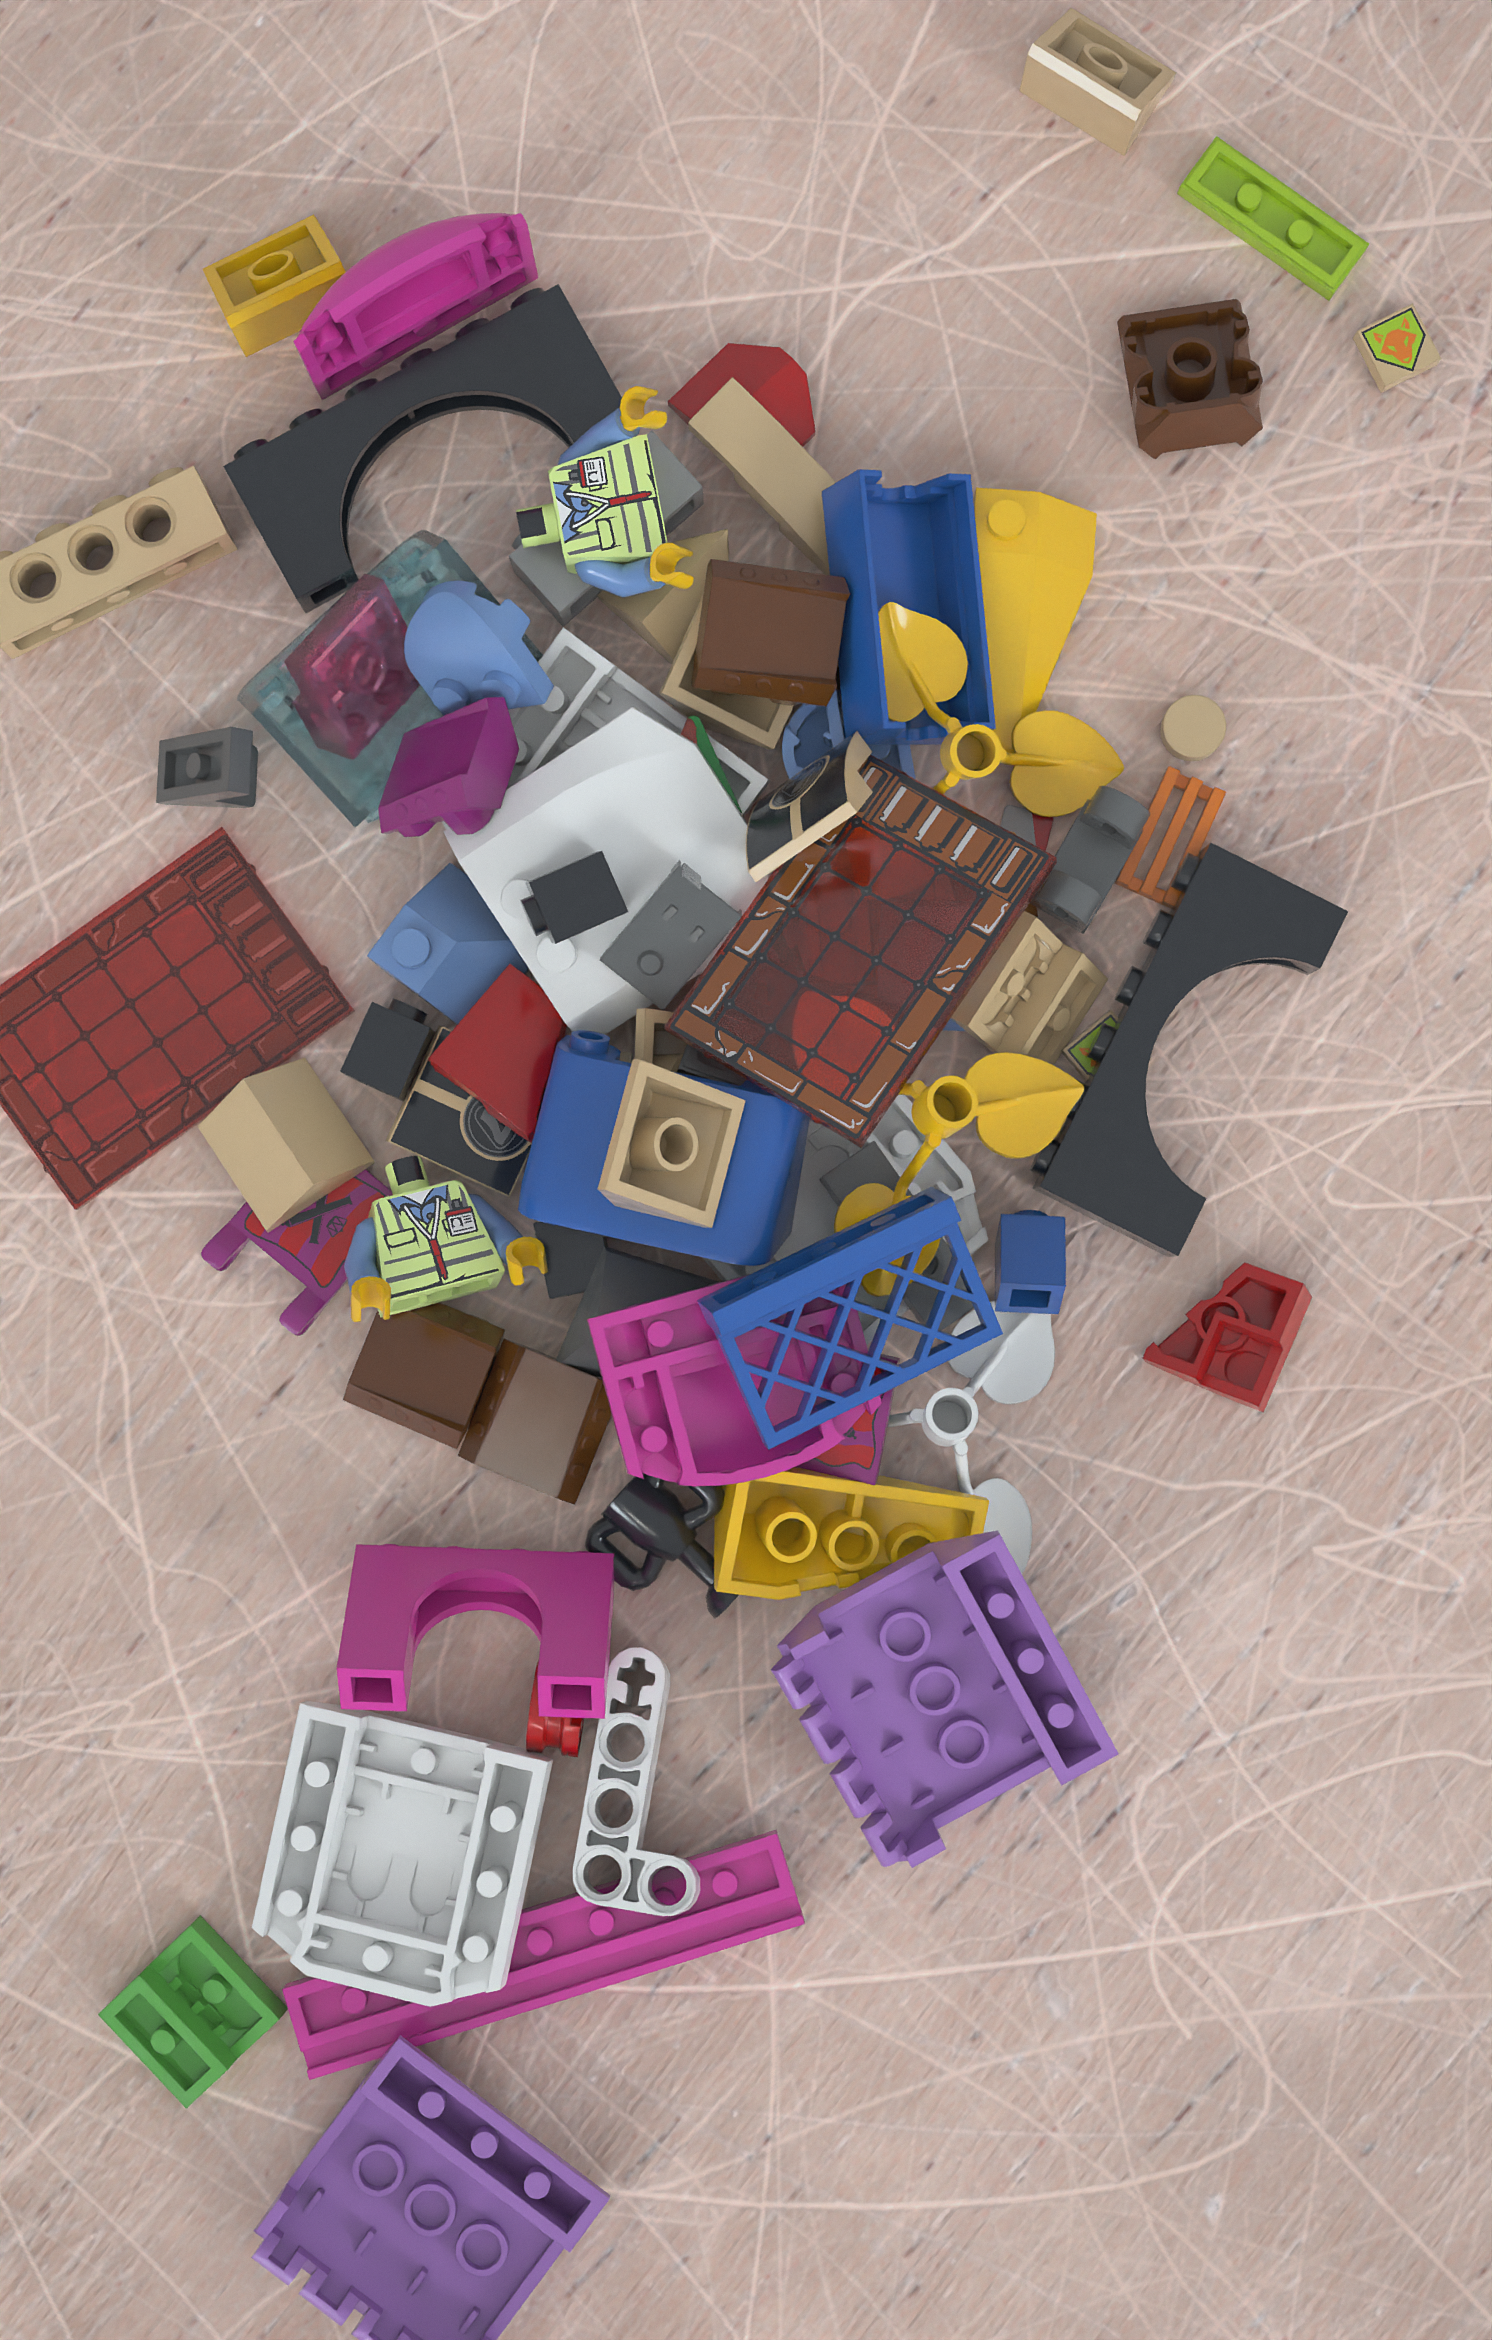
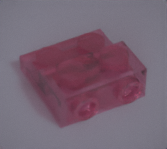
(353, 670)

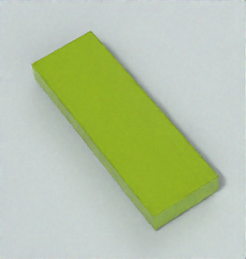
(1272, 218)

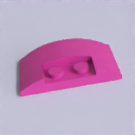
(412, 294)
(681, 1405)

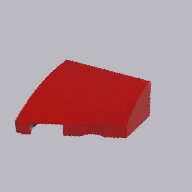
(504, 1050)
(1237, 1337)

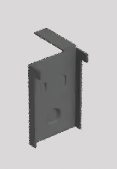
(670, 936)

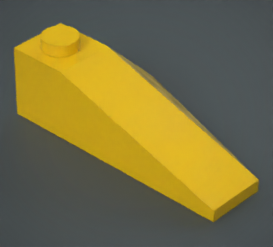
(1033, 580)
(828, 1530)

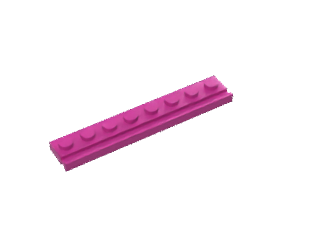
(563, 1953)

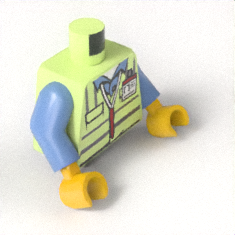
(610, 506)
(431, 1245)

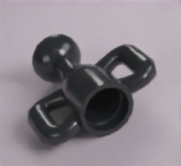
(664, 1529)

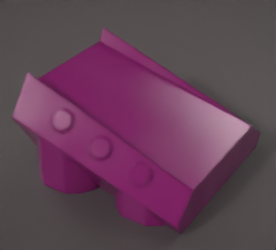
(451, 771)

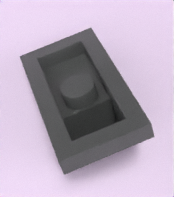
(208, 769)

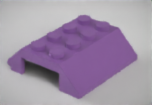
(937, 1692)
(424, 2209)

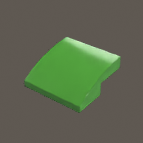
(193, 2011)

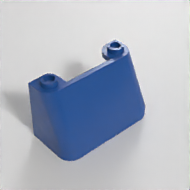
(574, 1140)

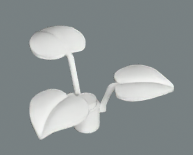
(1010, 1372)

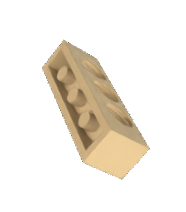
(136, 568)

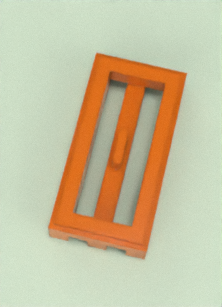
(1192, 788)

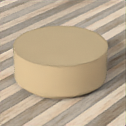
(1193, 728)

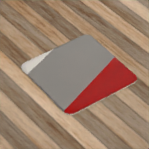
(1027, 825)

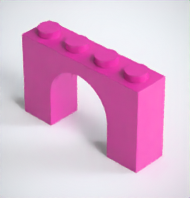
(409, 1589)

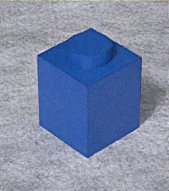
(1030, 1263)

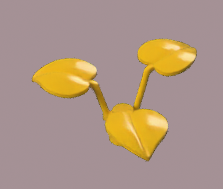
(1055, 754)
(1017, 1114)

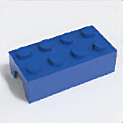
(922, 554)

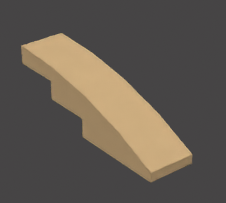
(768, 466)

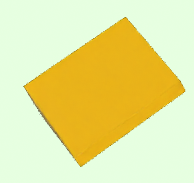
(274, 283)

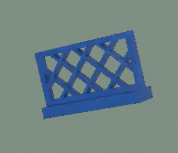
(831, 1264)

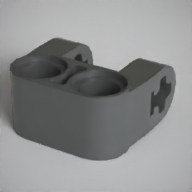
(1091, 857)

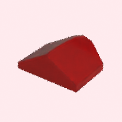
(765, 374)

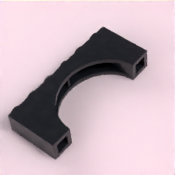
(306, 480)
(1222, 920)

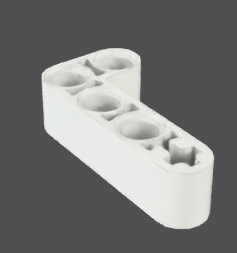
(637, 1781)

